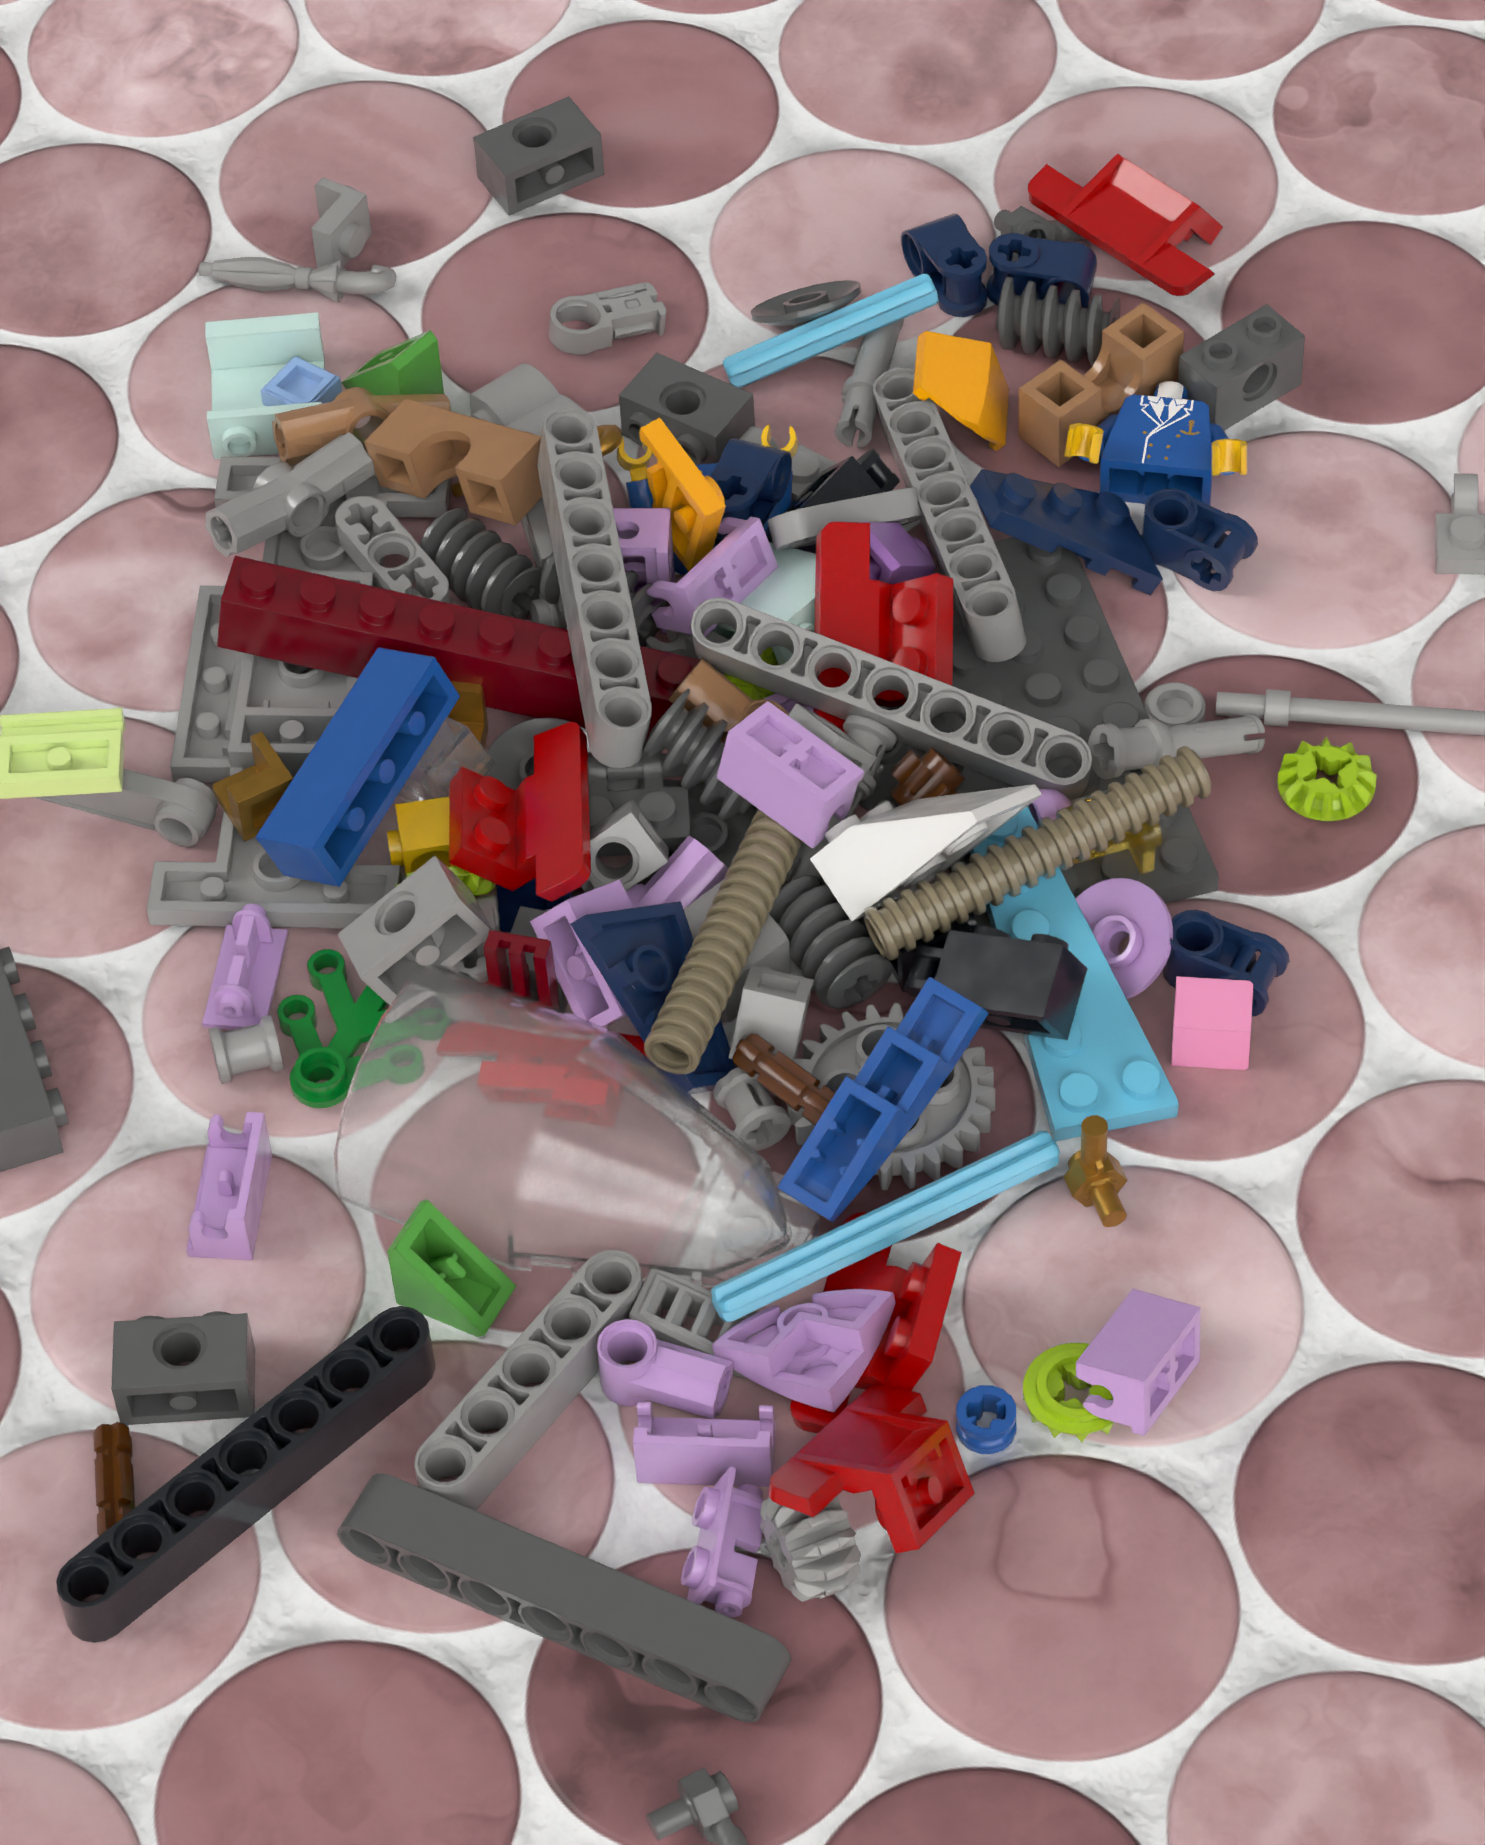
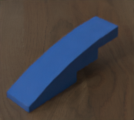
(883, 1101)

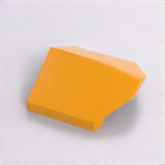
(965, 382)

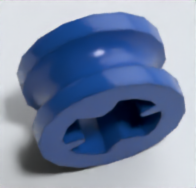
(970, 1410)

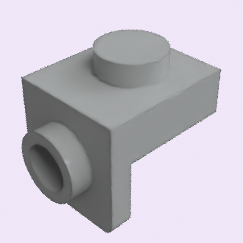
(341, 224)

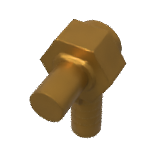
(1095, 1174)

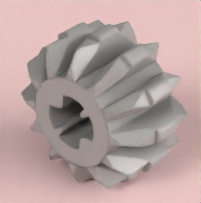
(809, 1552)

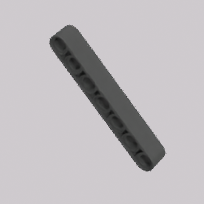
(565, 1597)

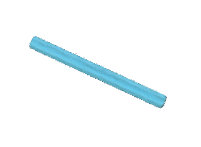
(884, 1226)

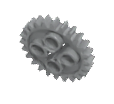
(946, 1125)

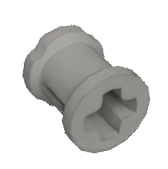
(246, 1049)
(752, 1110)

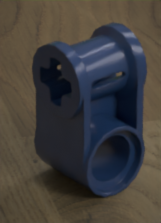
(951, 260)
(1043, 262)
(751, 479)
(1193, 540)
(1221, 950)

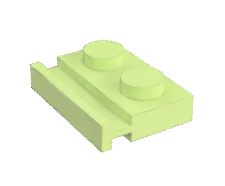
(61, 753)

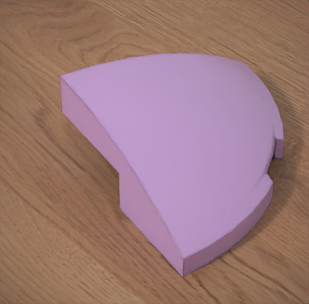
(811, 1348)

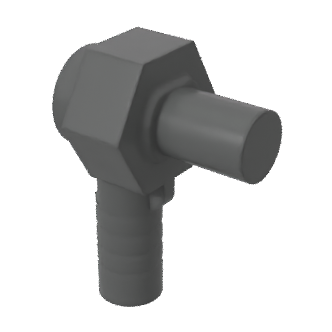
(1032, 225)
(704, 1804)

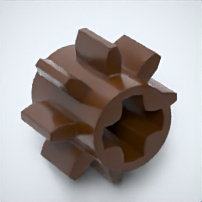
(925, 777)

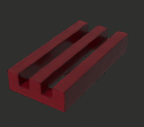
(519, 944)

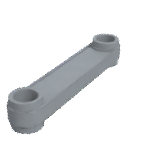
(175, 810)

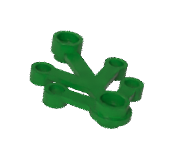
(353, 1023)

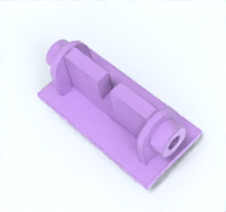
(245, 971)
(726, 1520)

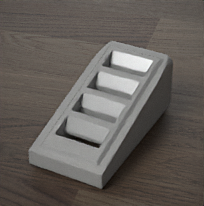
(682, 1300)

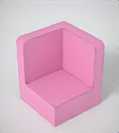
(1212, 1023)

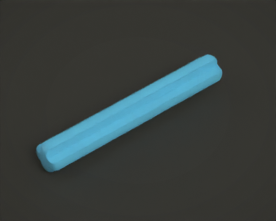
(831, 331)

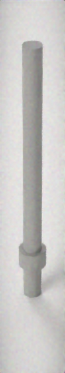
(1279, 708)

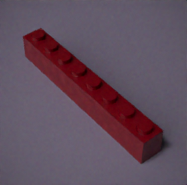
(342, 623)

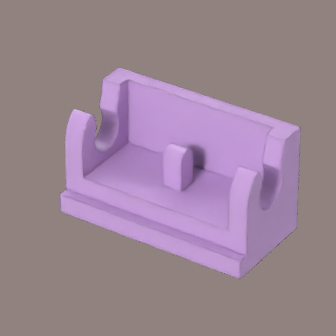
(646, 545)
(726, 572)
(788, 773)
(231, 1190)
(1141, 1358)
(703, 1449)

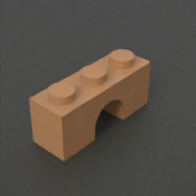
(1133, 359)
(427, 445)

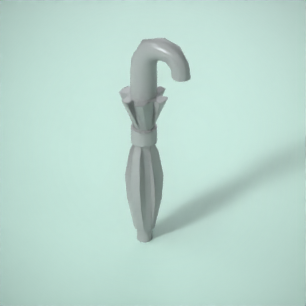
(272, 275)

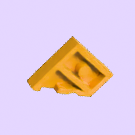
(679, 485)

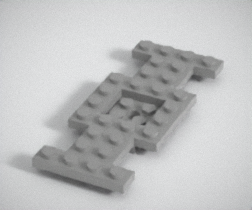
(241, 694)

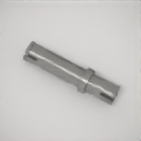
(858, 396)

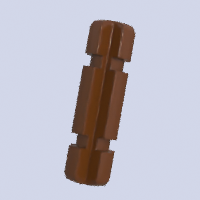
(782, 1077)
(113, 1474)

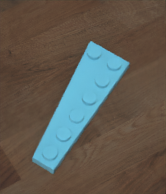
(1107, 1058)

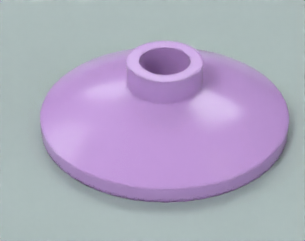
(1131, 909)

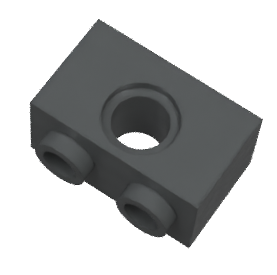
(538, 155)
(1244, 366)
(692, 404)
(211, 1387)

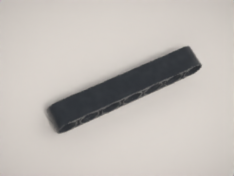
(240, 1500)

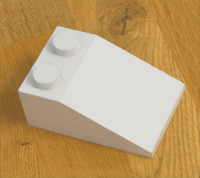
(910, 843)

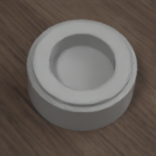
(1175, 704)

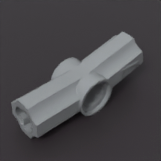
(290, 496)

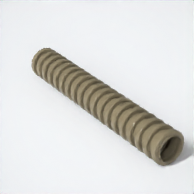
(1038, 852)
(722, 946)

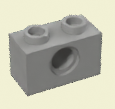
(415, 925)

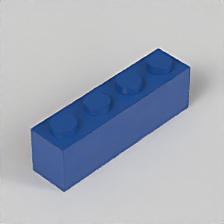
(358, 767)

